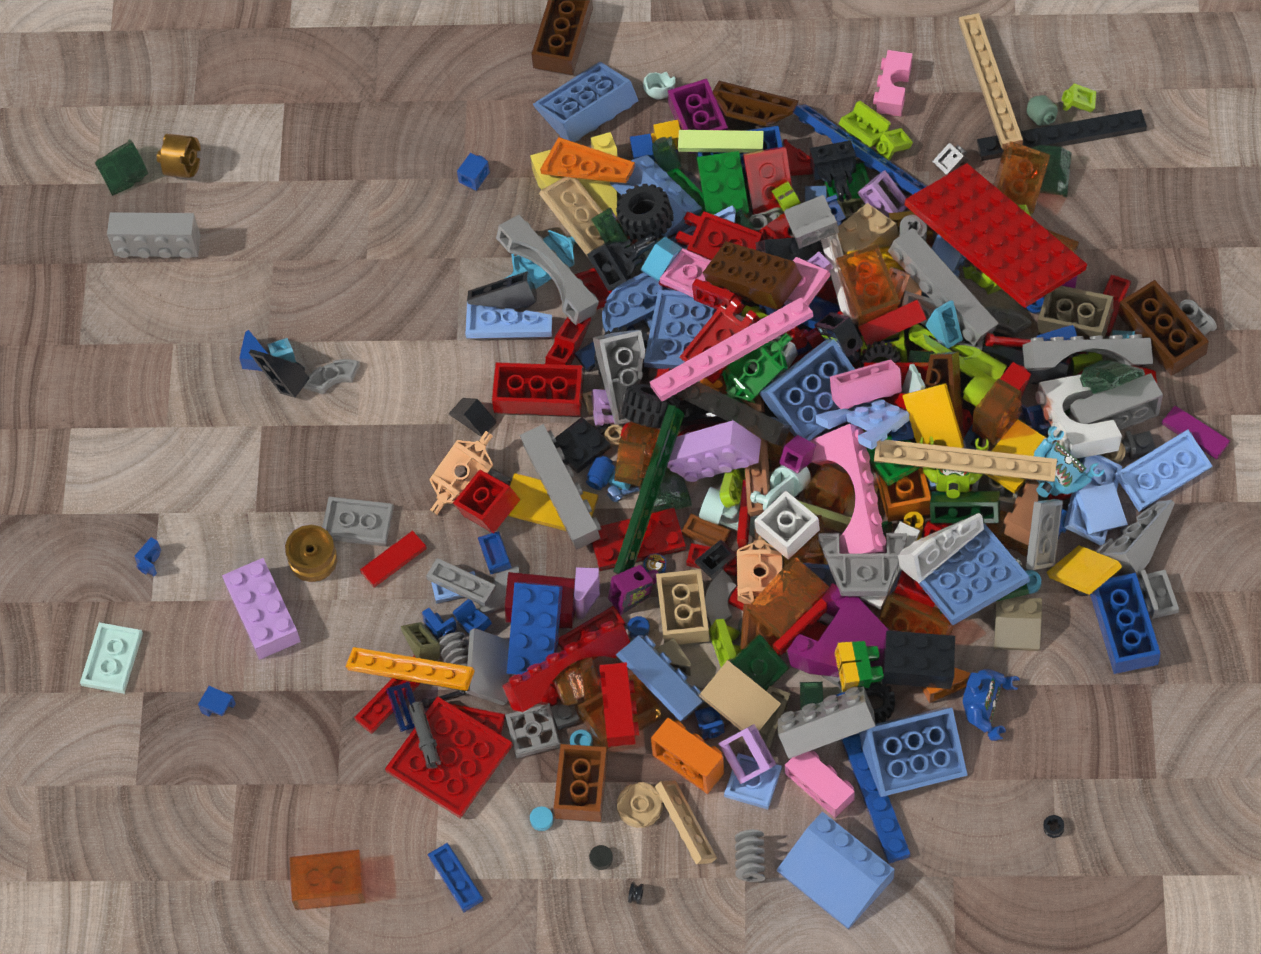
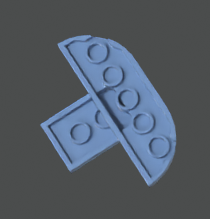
(631, 303)

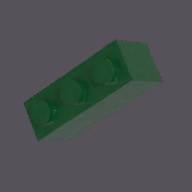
(966, 505)

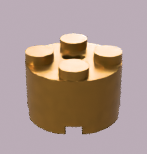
(179, 155)

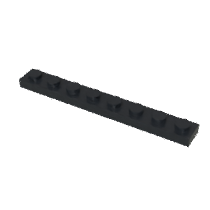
(1070, 132)

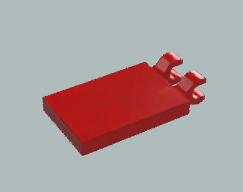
(713, 232)
(718, 328)

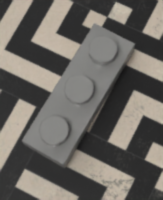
(461, 582)

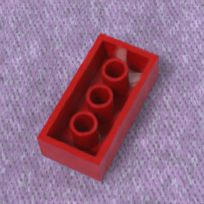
(538, 389)

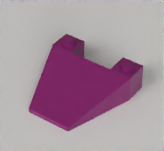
(851, 623)

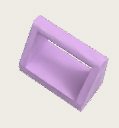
(876, 197)
(586, 590)
(758, 749)

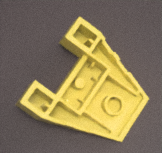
(600, 191)

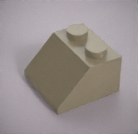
(1018, 624)

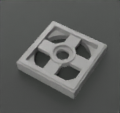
(537, 747)

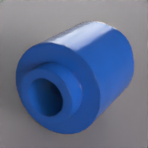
(600, 473)

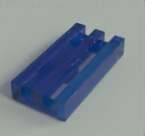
(395, 706)

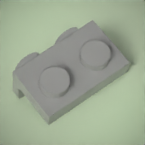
(1158, 594)

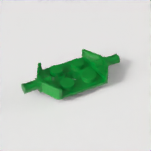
(769, 361)

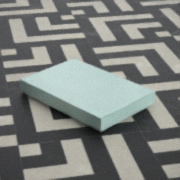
(111, 658)

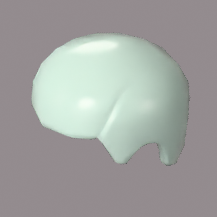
(658, 84)

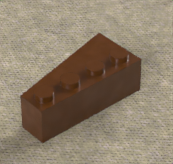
(945, 368)

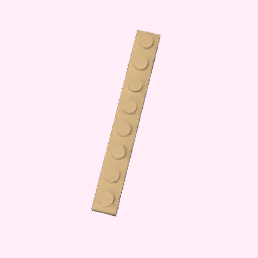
(990, 80)
(966, 460)

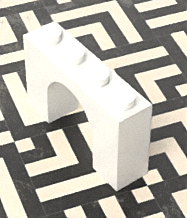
(1078, 439)

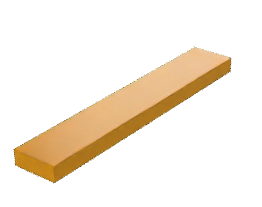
(410, 668)

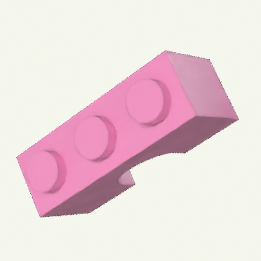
(890, 97)

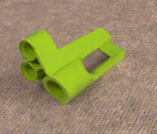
(976, 363)

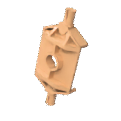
(463, 453)
(753, 556)

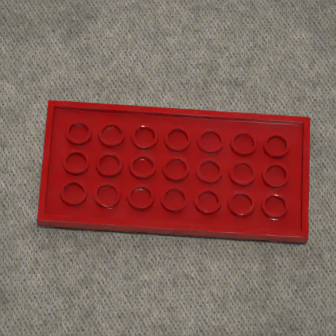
(995, 235)

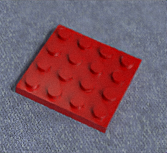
(467, 757)

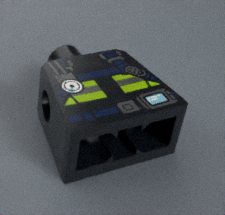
(843, 332)

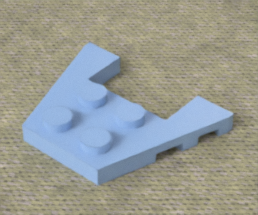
(875, 417)

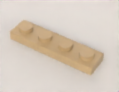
(685, 822)

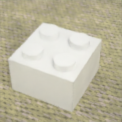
(787, 525)

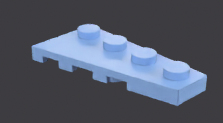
(506, 323)

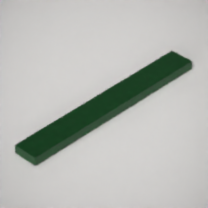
(649, 489)

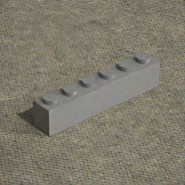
(942, 285)
(560, 487)

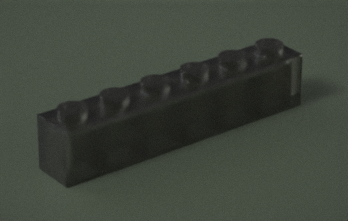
(736, 410)

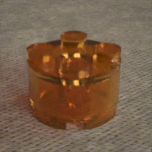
(830, 489)
(577, 681)

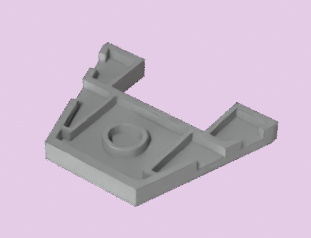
(863, 573)

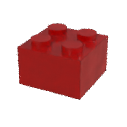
(486, 501)

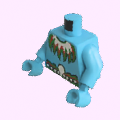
(1069, 474)

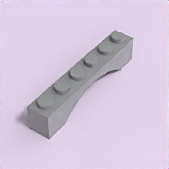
(522, 240)
(1047, 354)

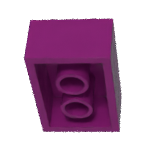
(696, 107)

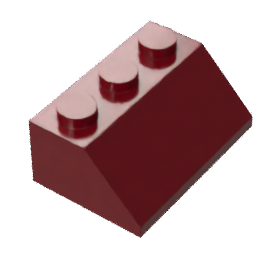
(567, 604)

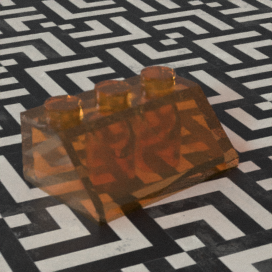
(1021, 174)
(867, 283)
(912, 616)

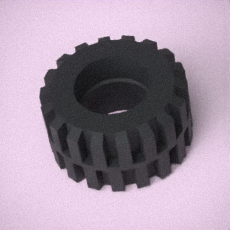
(641, 200)
(644, 406)

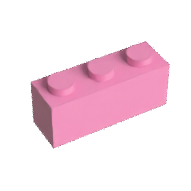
(866, 384)
(820, 782)

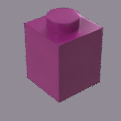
(797, 454)

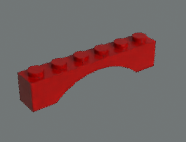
(530, 687)

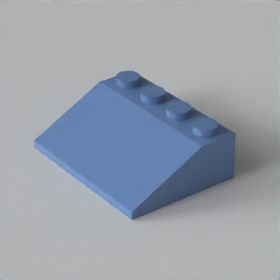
(586, 102)
(806, 389)
(914, 751)
(836, 870)

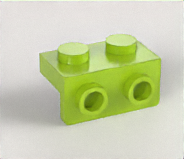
(865, 124)

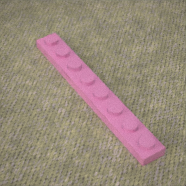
(731, 349)

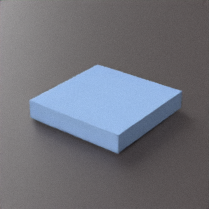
(1101, 508)
(757, 790)

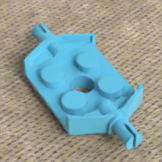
(560, 244)

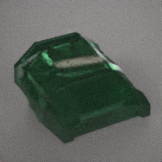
(122, 168)
(1057, 171)
(1108, 375)
(672, 493)

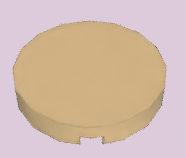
(639, 805)

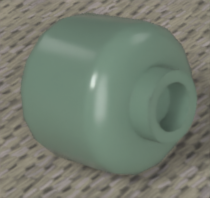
(1042, 110)

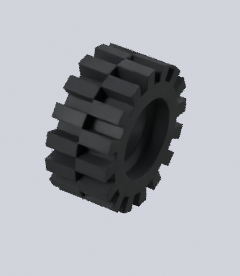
(880, 351)
(888, 700)

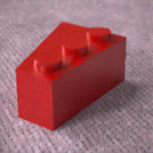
(618, 704)

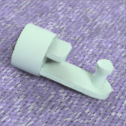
(782, 480)
(715, 512)

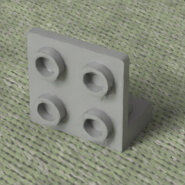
(811, 221)

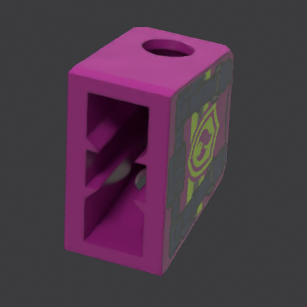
(631, 588)

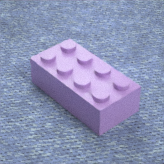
(714, 451)
(261, 608)

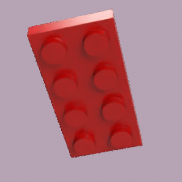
(661, 537)

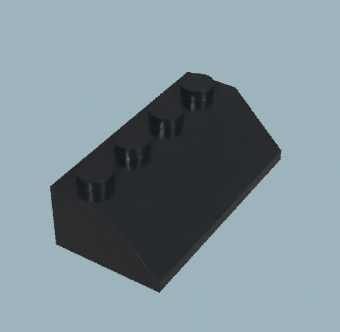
(1010, 354)

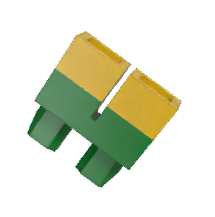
(854, 664)

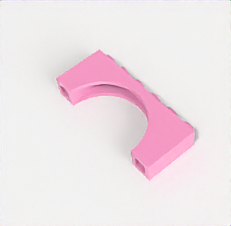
(865, 528)

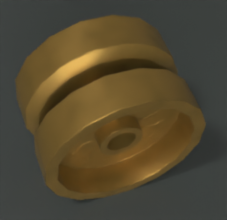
(311, 553)

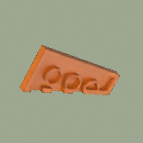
(583, 162)

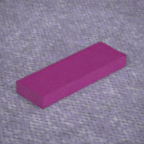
(1207, 438)

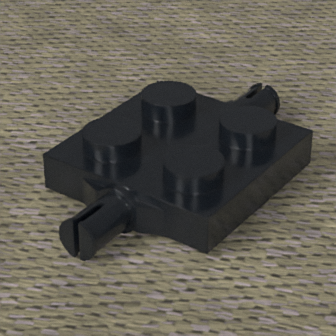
(582, 444)

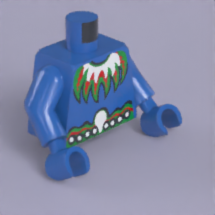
(981, 699)

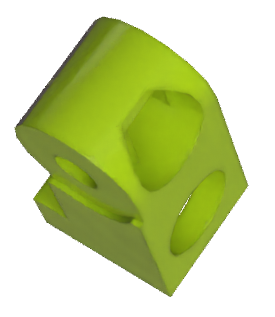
(786, 196)

